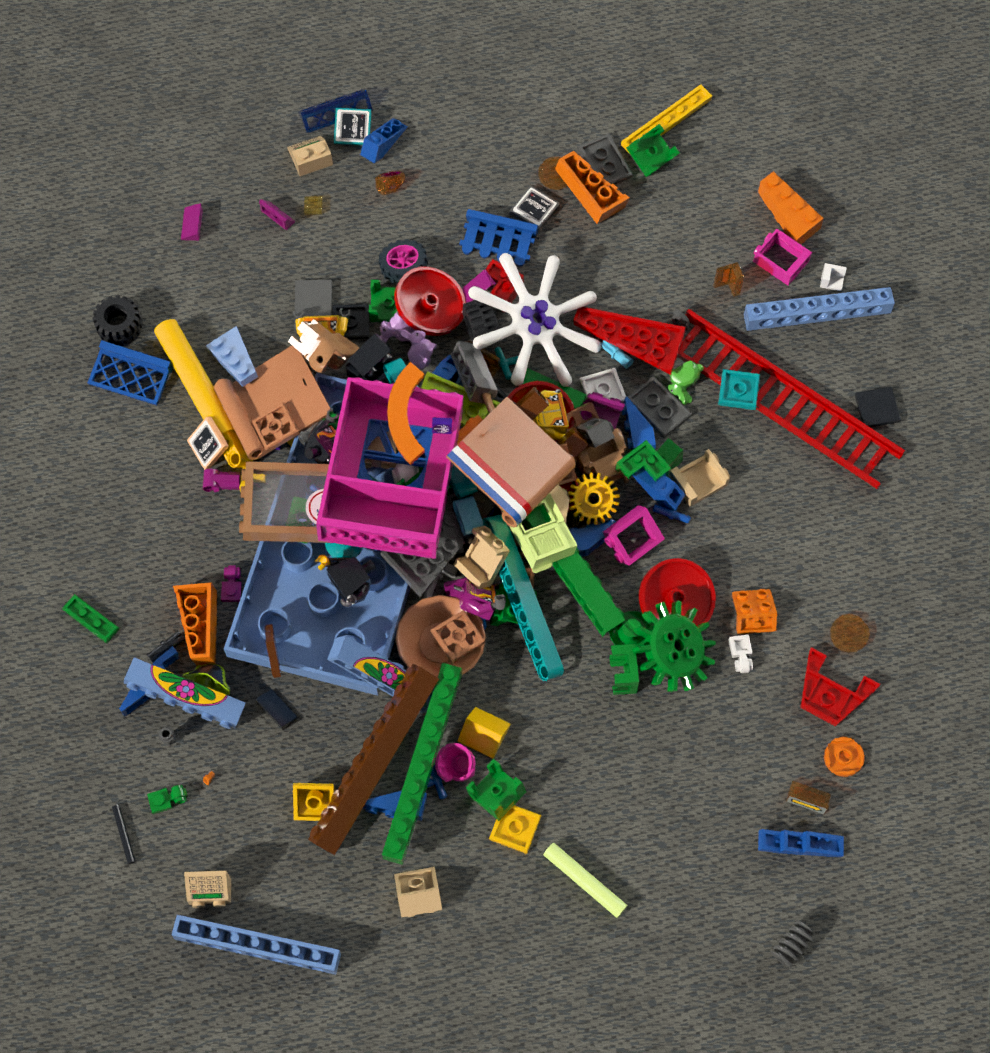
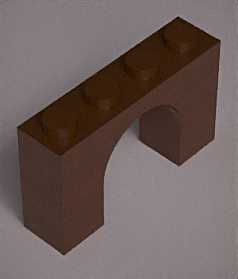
(534, 403)

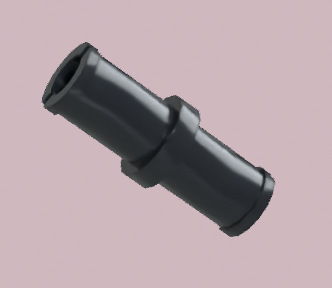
(173, 640)

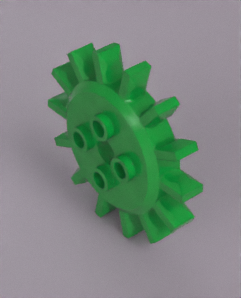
(660, 648)

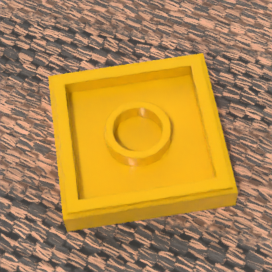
(516, 829)

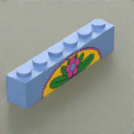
(368, 665)
(183, 692)

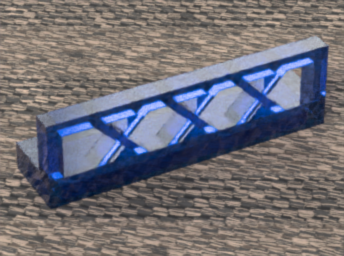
(332, 104)

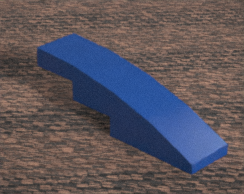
(137, 698)
(801, 843)

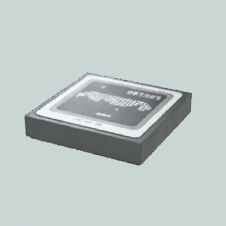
(534, 207)

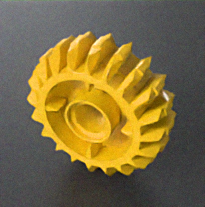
(605, 494)

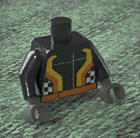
(321, 440)

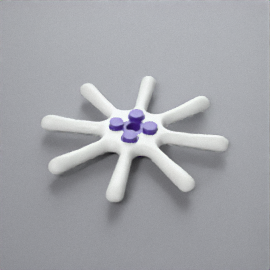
(545, 314)

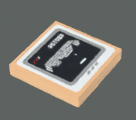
(207, 443)

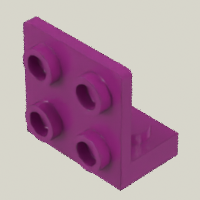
(606, 408)

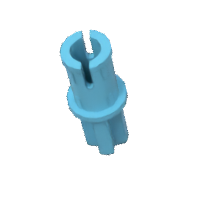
(617, 354)

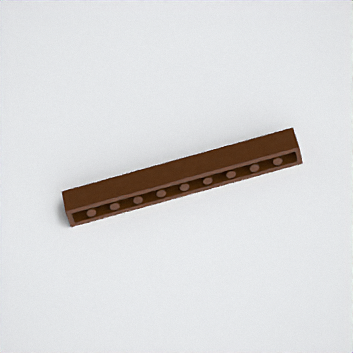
(373, 759)

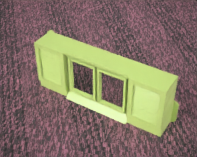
(547, 541)

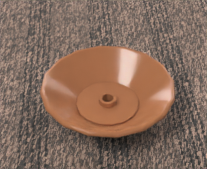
(419, 646)

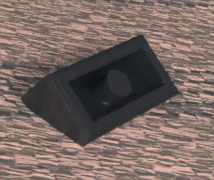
(276, 709)

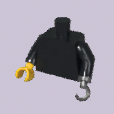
(348, 577)

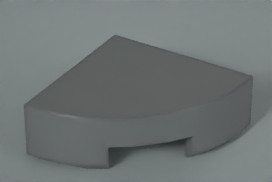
(680, 319)

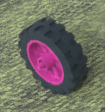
(400, 254)

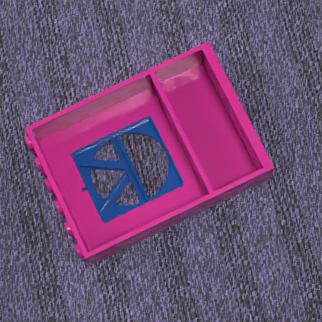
(379, 513)

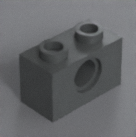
(596, 431)

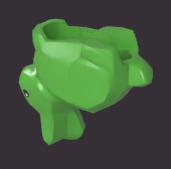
(684, 377)

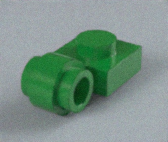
(161, 799)

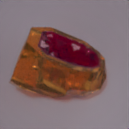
(389, 181)

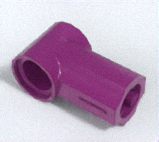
(217, 480)

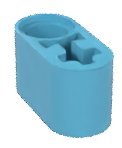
(467, 514)

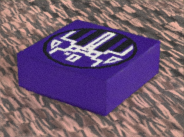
(442, 425)

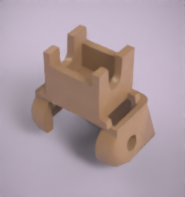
(320, 342)
(603, 459)

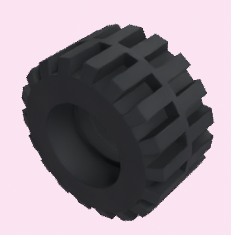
(479, 318)
(122, 332)

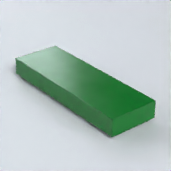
(90, 618)

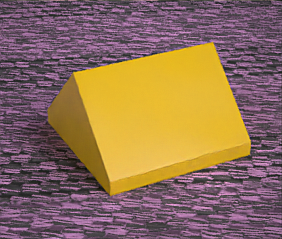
(483, 732)
(311, 800)

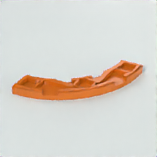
(397, 413)

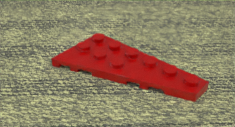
(643, 338)

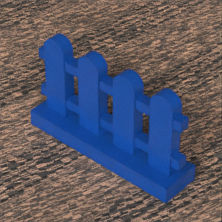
(493, 223)

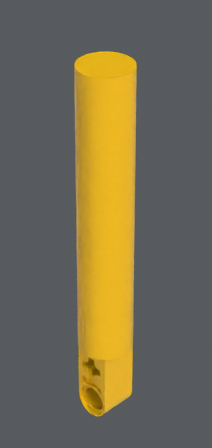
(199, 387)

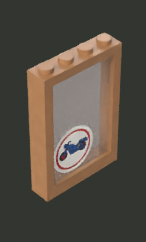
(281, 501)

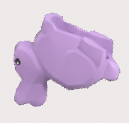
(394, 327)
(420, 349)

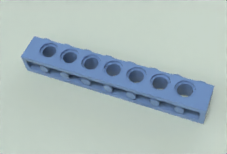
(818, 308)
(256, 944)

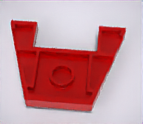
(827, 698)

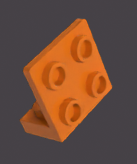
(755, 611)

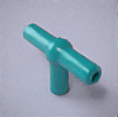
(505, 363)

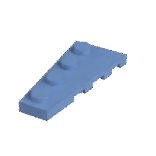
(233, 356)

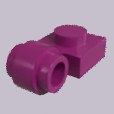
(231, 590)

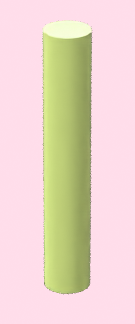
(585, 880)

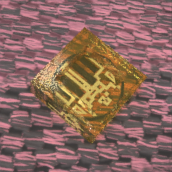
(313, 205)

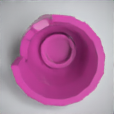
(455, 763)

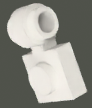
(741, 647)

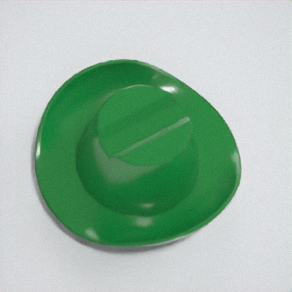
(625, 632)

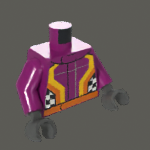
(479, 601)

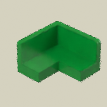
(643, 457)

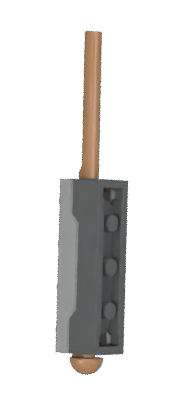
(474, 374)

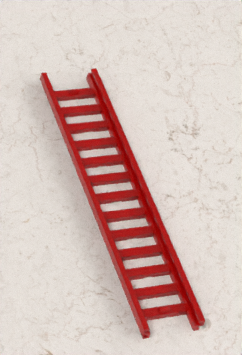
(791, 384)

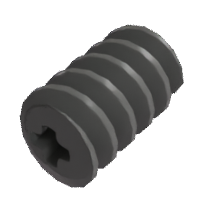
(792, 943)

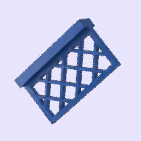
(139, 360)

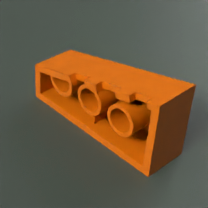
(590, 187)
(790, 210)
(199, 619)

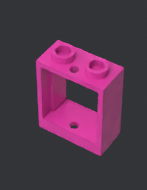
(803, 256)
(655, 536)

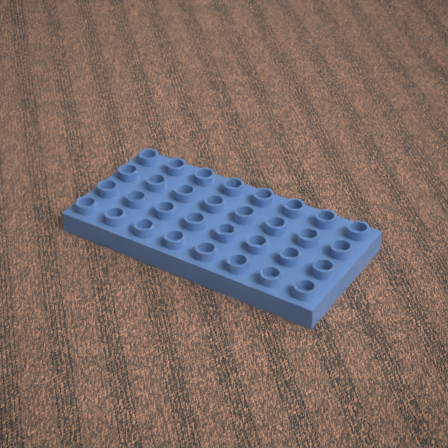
(305, 605)

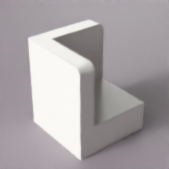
(832, 277)

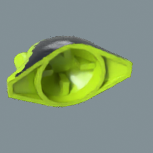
(211, 676)

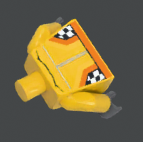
(330, 322)
(553, 418)

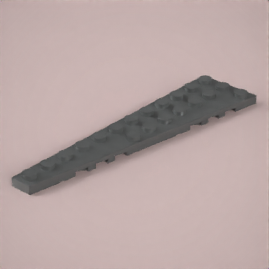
(422, 571)

